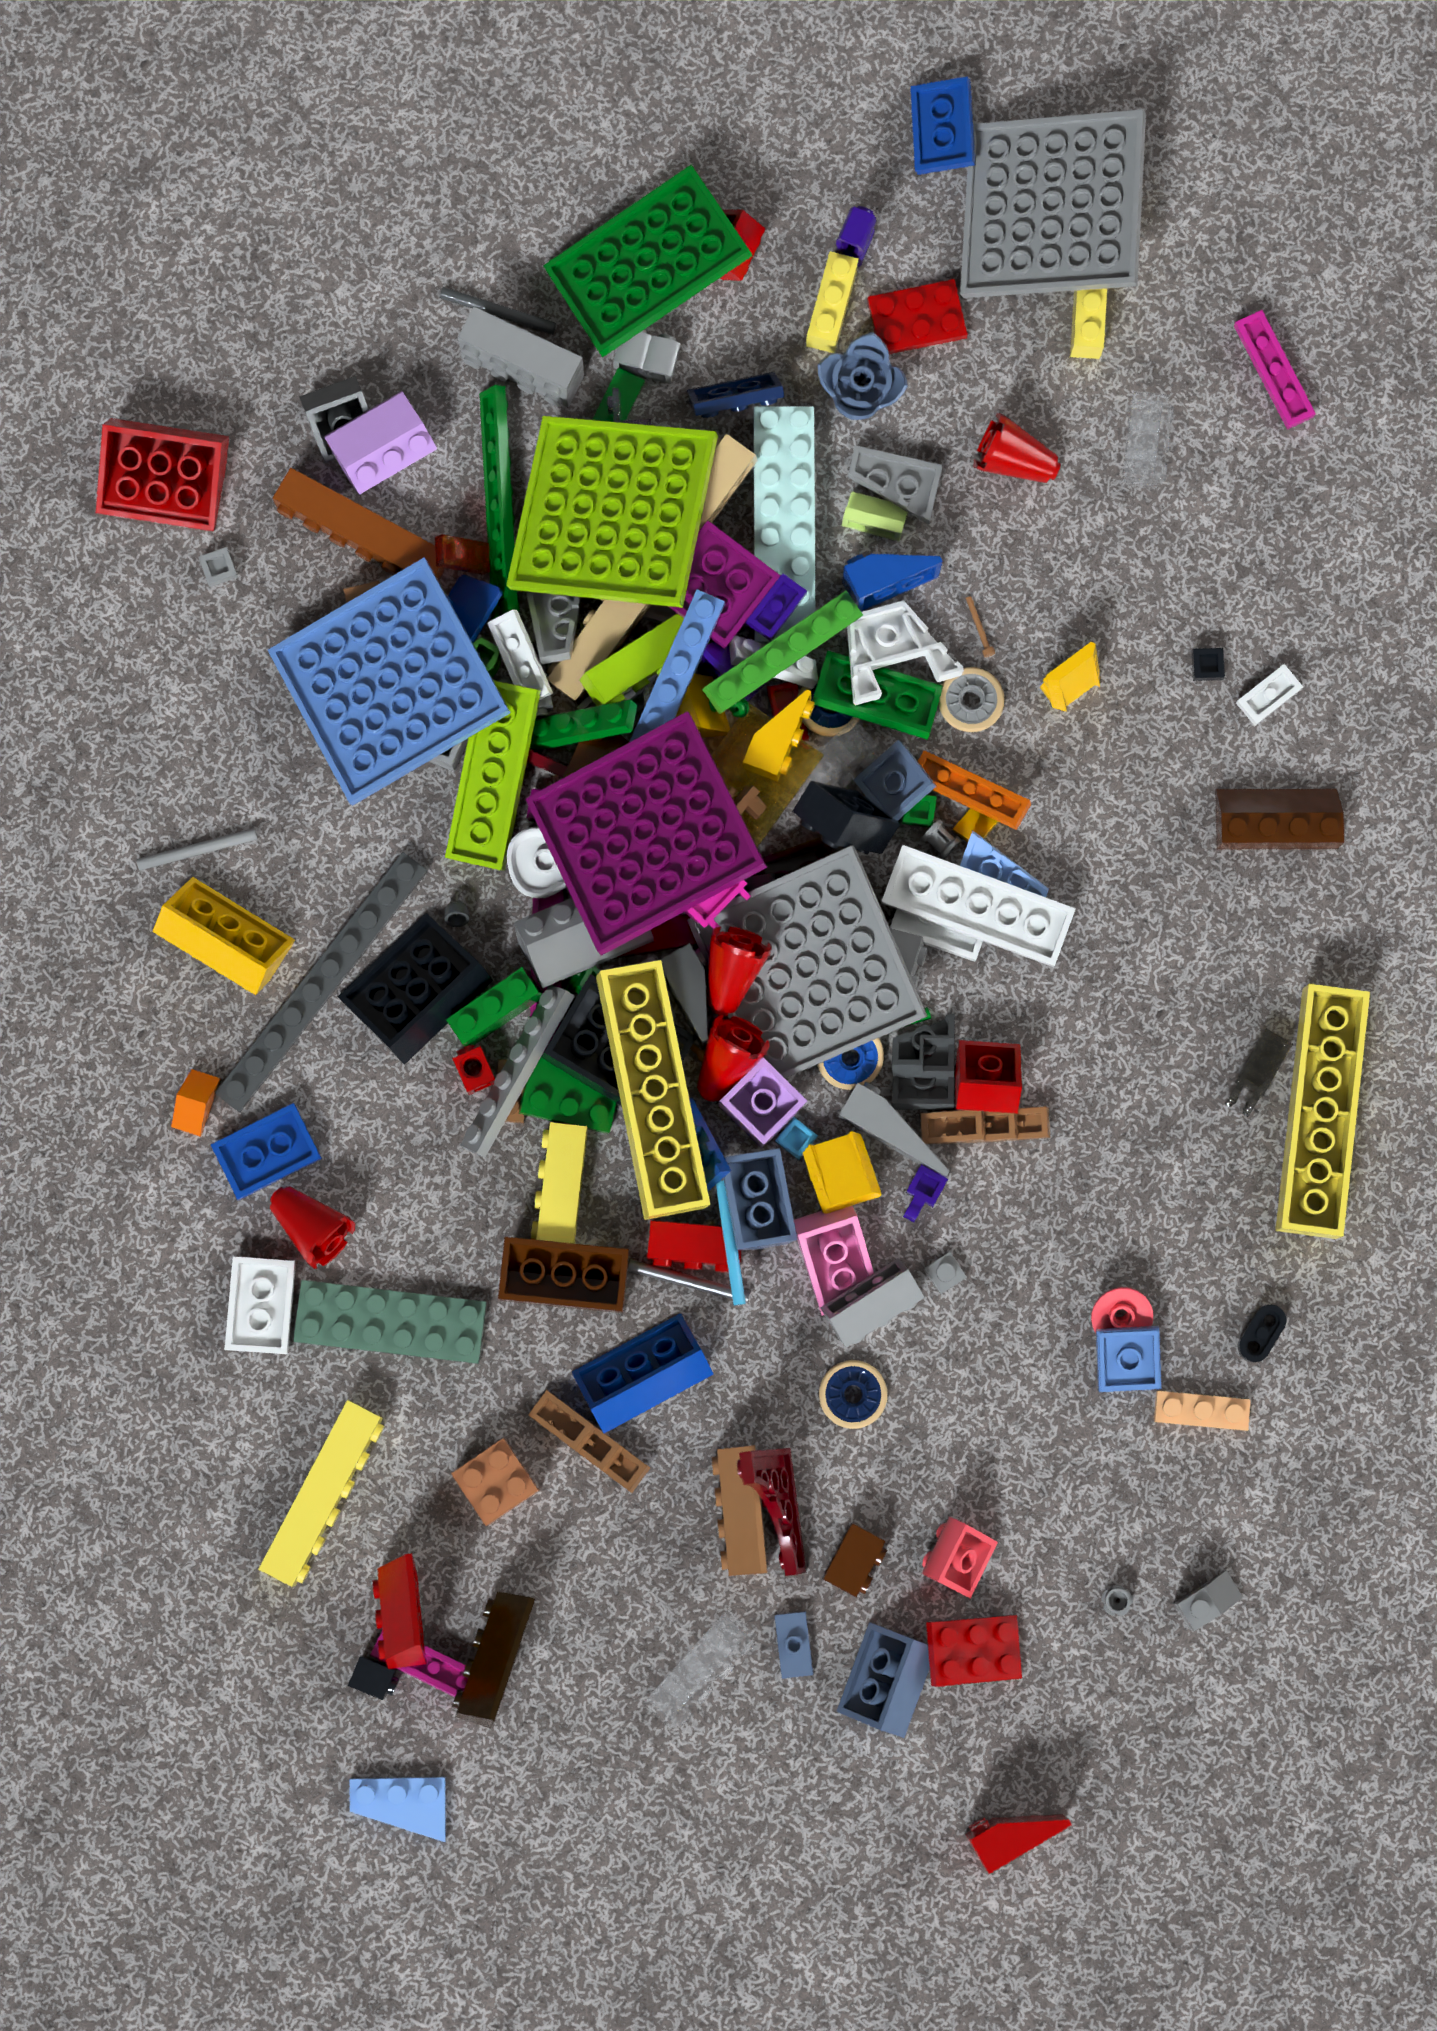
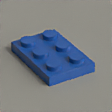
(942, 125)
(266, 1151)

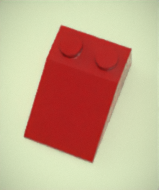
(1007, 1838)

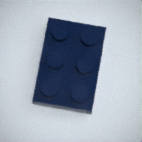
(735, 394)

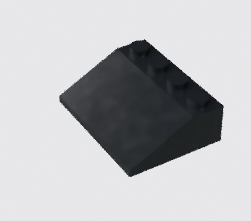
(415, 988)
(583, 1043)

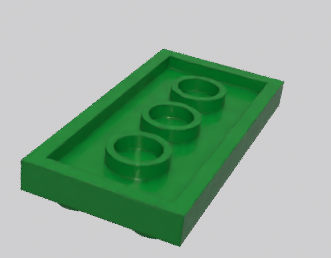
(904, 705)

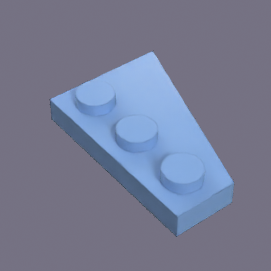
(404, 1802)

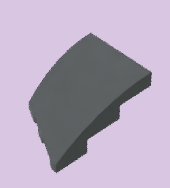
(925, 1067)

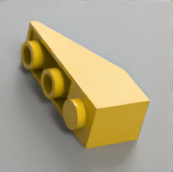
(773, 742)

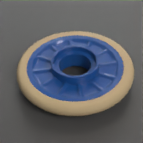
(864, 1070)

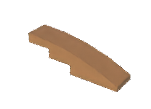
(984, 1126)
(589, 1441)

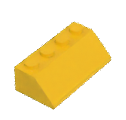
(223, 935)

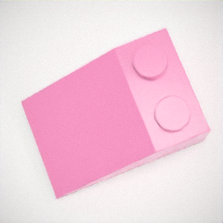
(833, 1252)

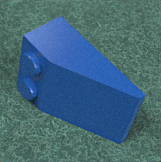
(885, 576)

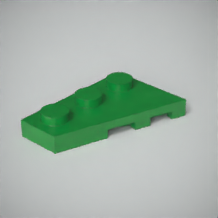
(564, 1099)

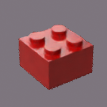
(988, 1076)

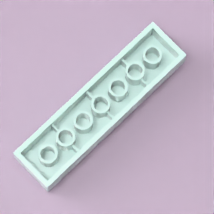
(785, 499)

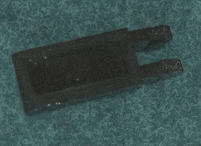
(1260, 1069)

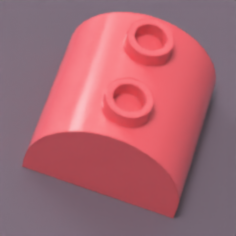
(958, 1556)

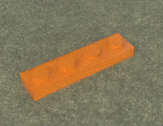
(975, 791)

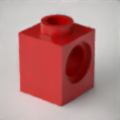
(480, 1081)

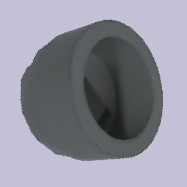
(456, 908)

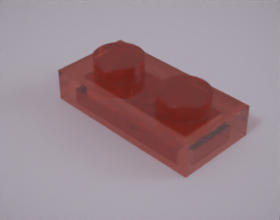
(462, 554)

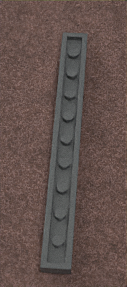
(321, 982)

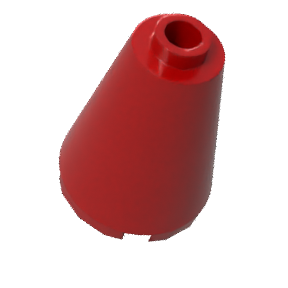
(1015, 453)
(733, 967)
(730, 1054)
(311, 1225)

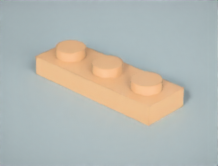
(1202, 1410)

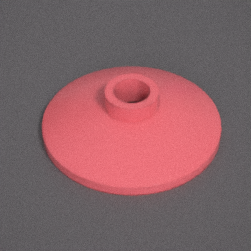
(1137, 1307)

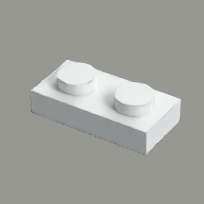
(1269, 695)

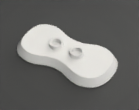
(533, 865)

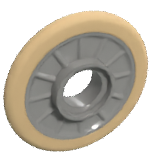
(972, 718)

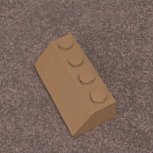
(741, 1516)

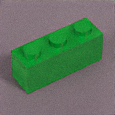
(495, 1007)

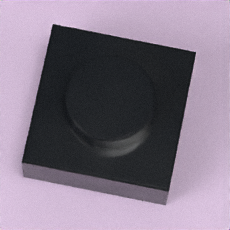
(1208, 664)

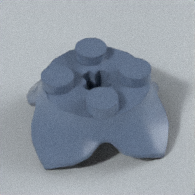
(864, 358)

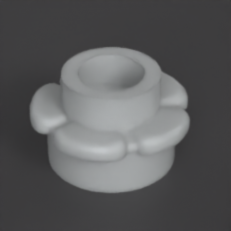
(1122, 1607)

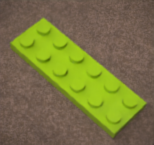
(493, 782)

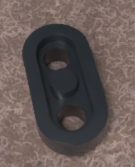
(1261, 1333)

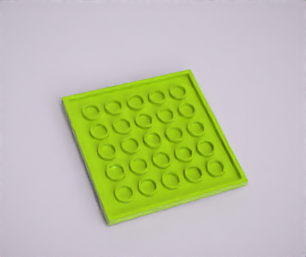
(612, 511)

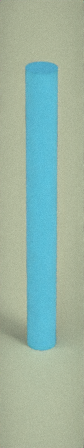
(730, 1247)

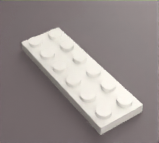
(978, 905)

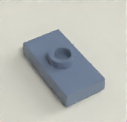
(793, 1644)

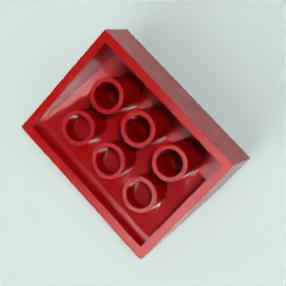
(161, 474)

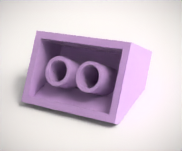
(380, 442)

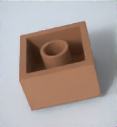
(495, 1482)

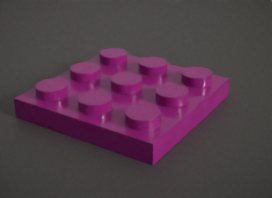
(730, 574)

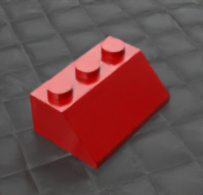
(399, 1613)

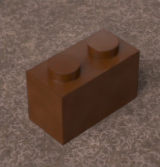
(855, 1560)

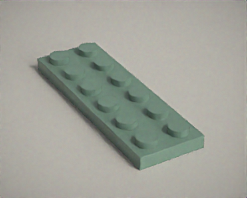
(390, 1321)

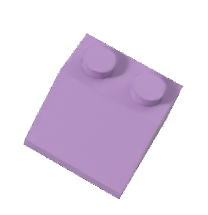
(762, 1103)

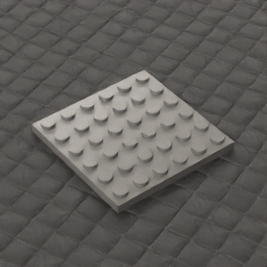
(1054, 204)
(830, 966)

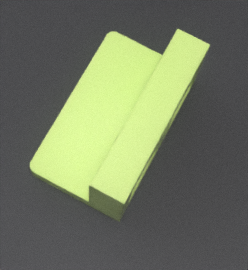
(874, 516)

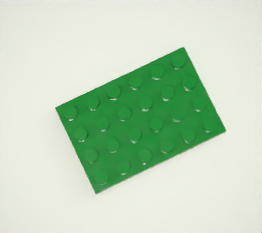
(647, 260)

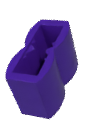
(856, 233)

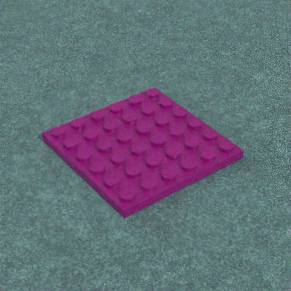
(645, 833)

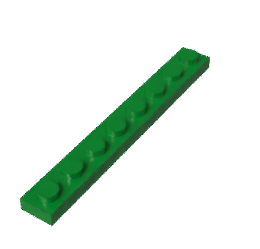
(498, 493)

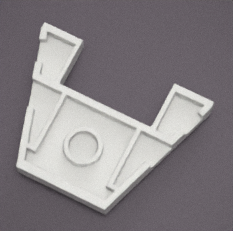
(890, 637)

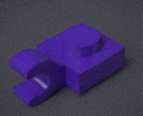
(925, 1189)

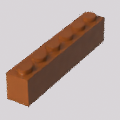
(351, 524)

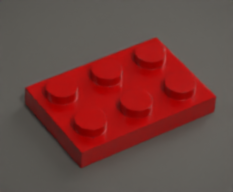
(918, 316)
(974, 1650)

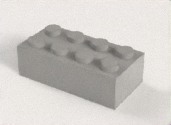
(520, 357)

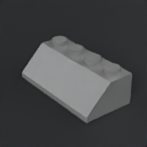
(560, 945)

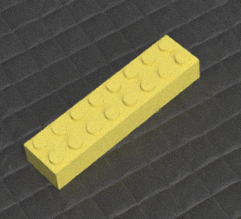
(652, 1089)
(1322, 1111)

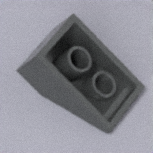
(686, 982)

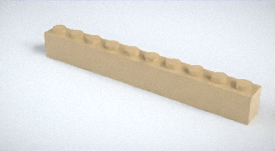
(615, 620)

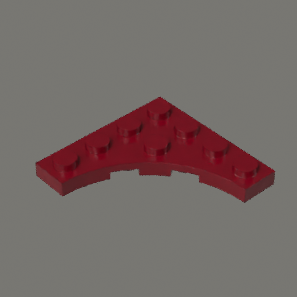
(773, 1479)

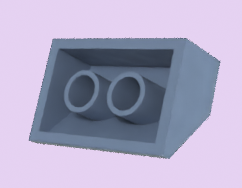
(759, 1200)
(885, 1680)

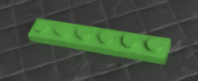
(782, 652)

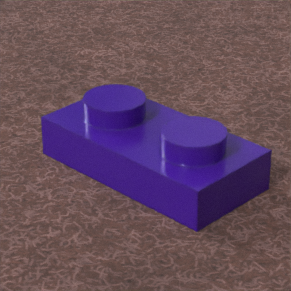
(776, 607)

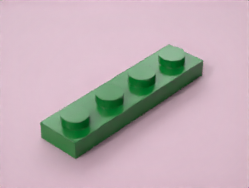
(583, 725)

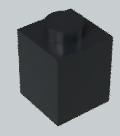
(373, 1678)

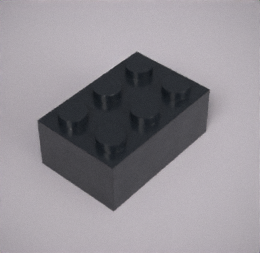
(845, 818)

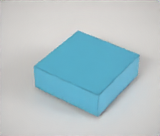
(796, 1138)

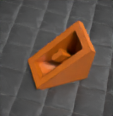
(194, 1102)

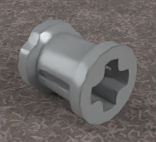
(941, 839)

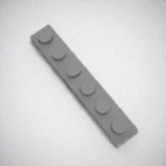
(517, 1070)

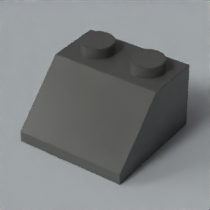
(332, 408)

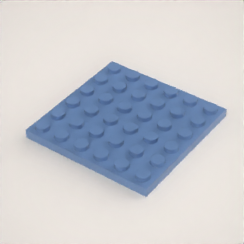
(388, 681)

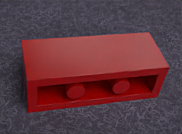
(687, 1244)

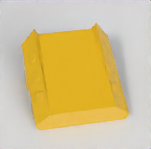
(1072, 677)
(697, 704)
(841, 1172)

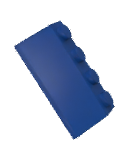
(642, 1373)

